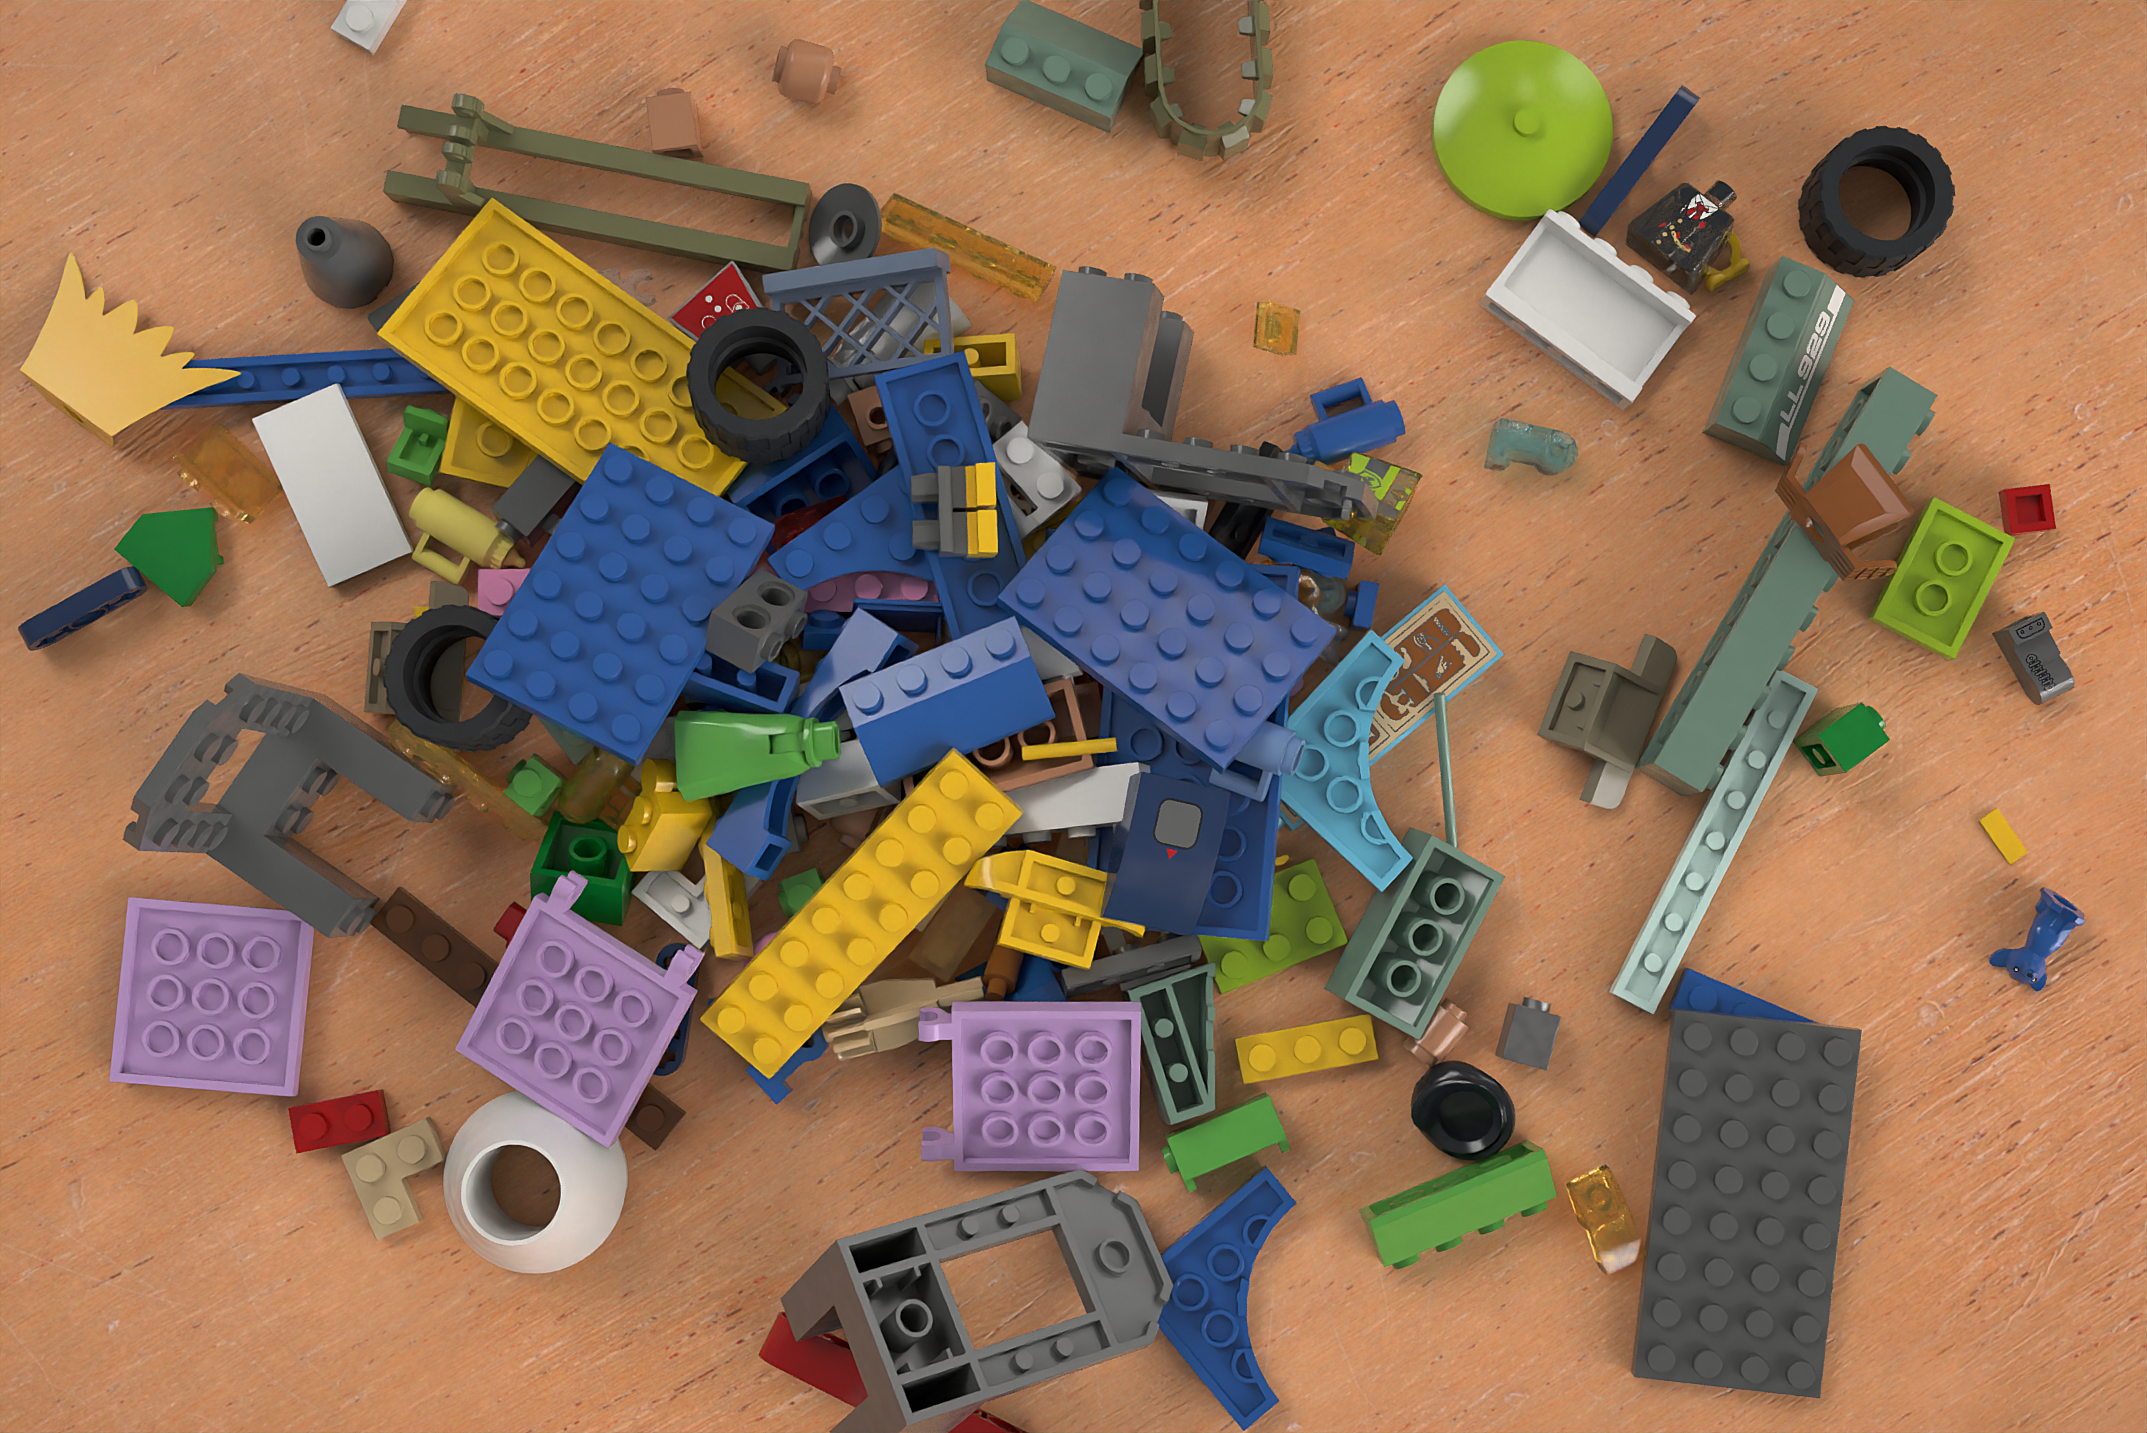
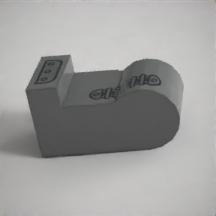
(2035, 658)

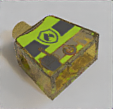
(1393, 488)

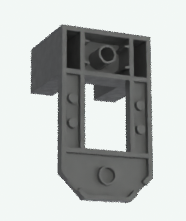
(1114, 400)
(273, 795)
(908, 1329)

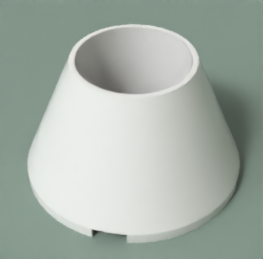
(589, 1176)

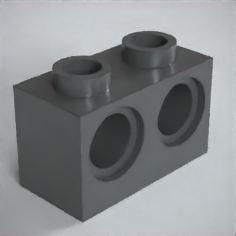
(756, 621)

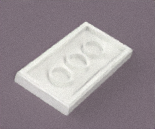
(333, 485)

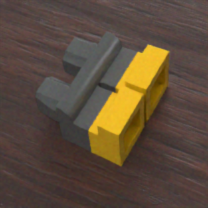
(963, 511)

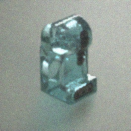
(1531, 445)

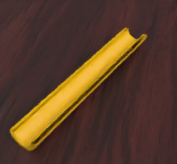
(1069, 748)

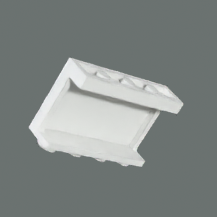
(1587, 308)

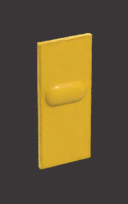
(2003, 836)

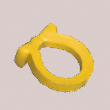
(1737, 266)

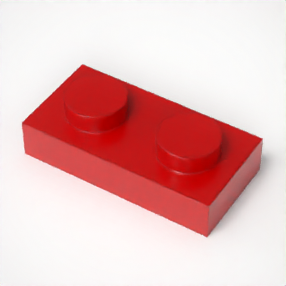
(339, 1121)

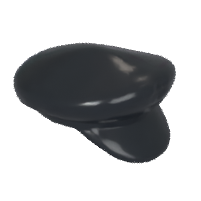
(1463, 1110)

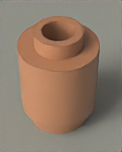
(1440, 1034)

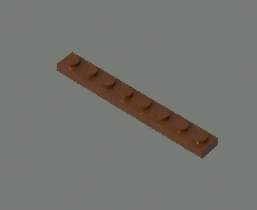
(469, 972)

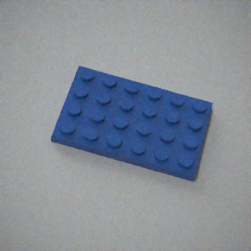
(620, 604)
(1166, 618)

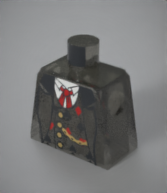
(1684, 232)

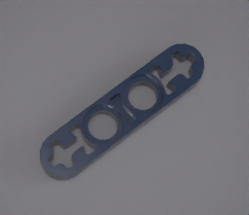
(1638, 160)

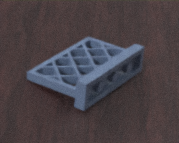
(867, 277)

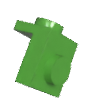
(420, 445)

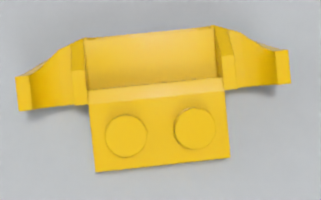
(1050, 905)

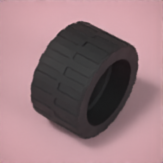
(1913, 165)
(758, 333)
(409, 678)

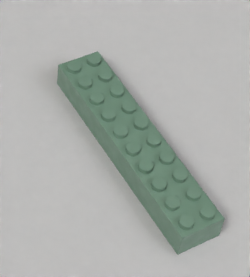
(1775, 601)

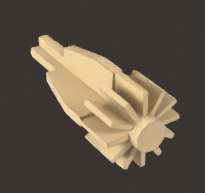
(888, 1012)

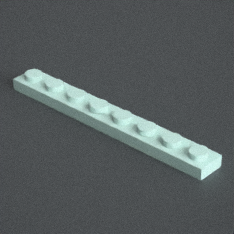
(1712, 843)

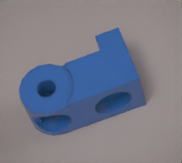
(776, 1086)

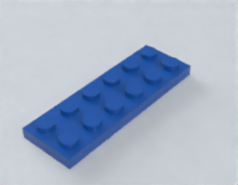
(938, 423)

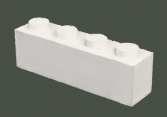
(1072, 804)

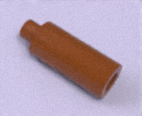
(1001, 970)

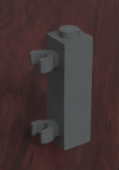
(535, 502)

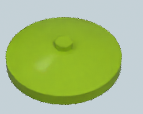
(1521, 130)

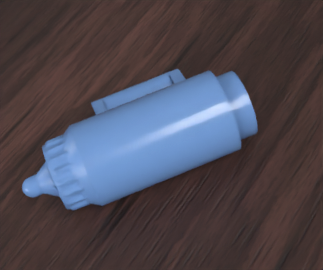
(1270, 749)

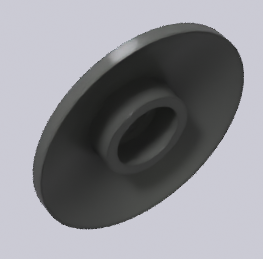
(845, 225)

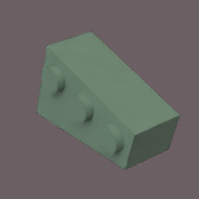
(1178, 1041)

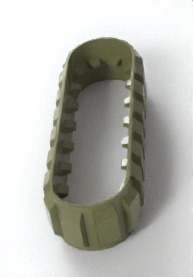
(1194, 140)

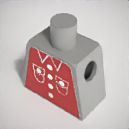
(721, 297)

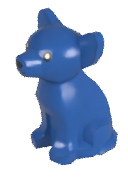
(2048, 932)

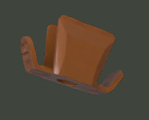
(1851, 506)

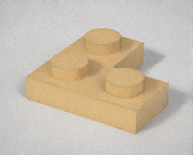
(381, 1173)

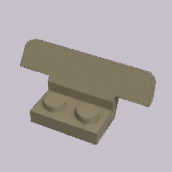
(447, 673)
(1608, 714)

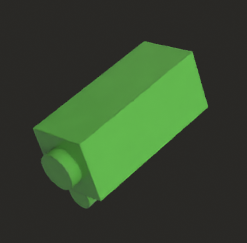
(1223, 1138)

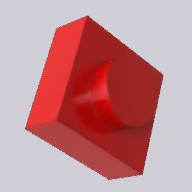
(2027, 510)

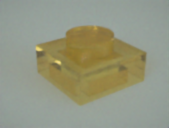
(1276, 328)

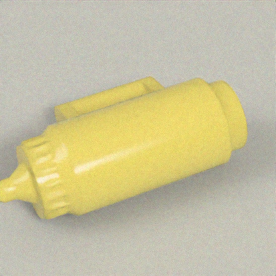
(463, 530)

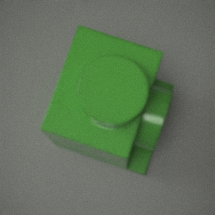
(534, 785)
(799, 889)

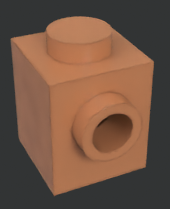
(871, 420)

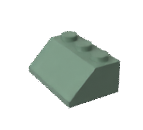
(1063, 64)

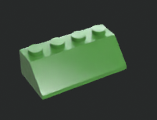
(1459, 1203)

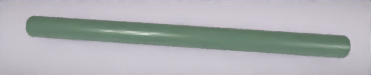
(1445, 769)

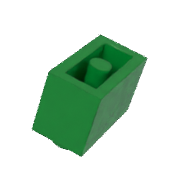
(1842, 739)

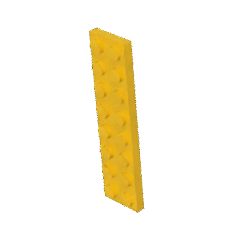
(861, 913)

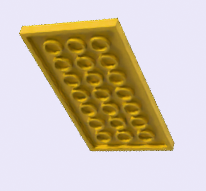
(563, 355)

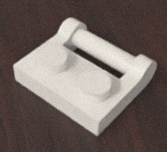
(1036, 477)

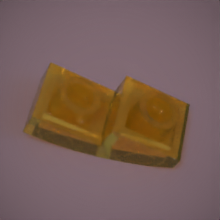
(1607, 1219)

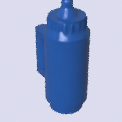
(1352, 431)

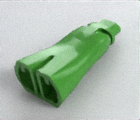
(738, 750)

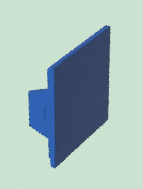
(904, 614)

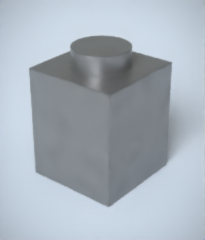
(1528, 1033)

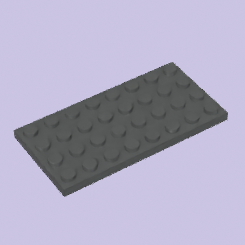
(1746, 1202)

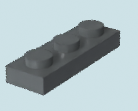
(1132, 963)

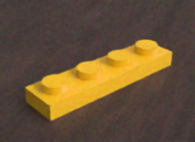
(725, 894)

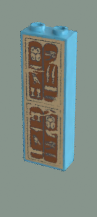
(1441, 654)

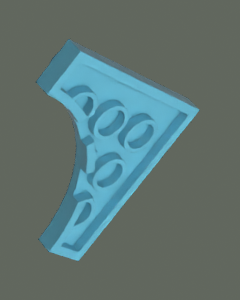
(1333, 776)

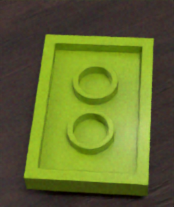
(1941, 578)
(1300, 928)

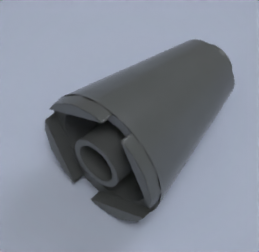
(344, 260)

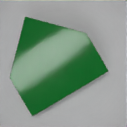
(174, 551)

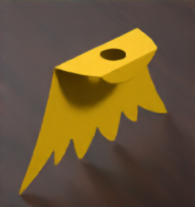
(101, 369)

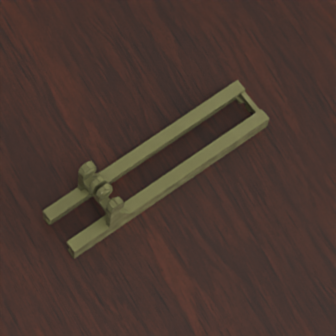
(475, 127)

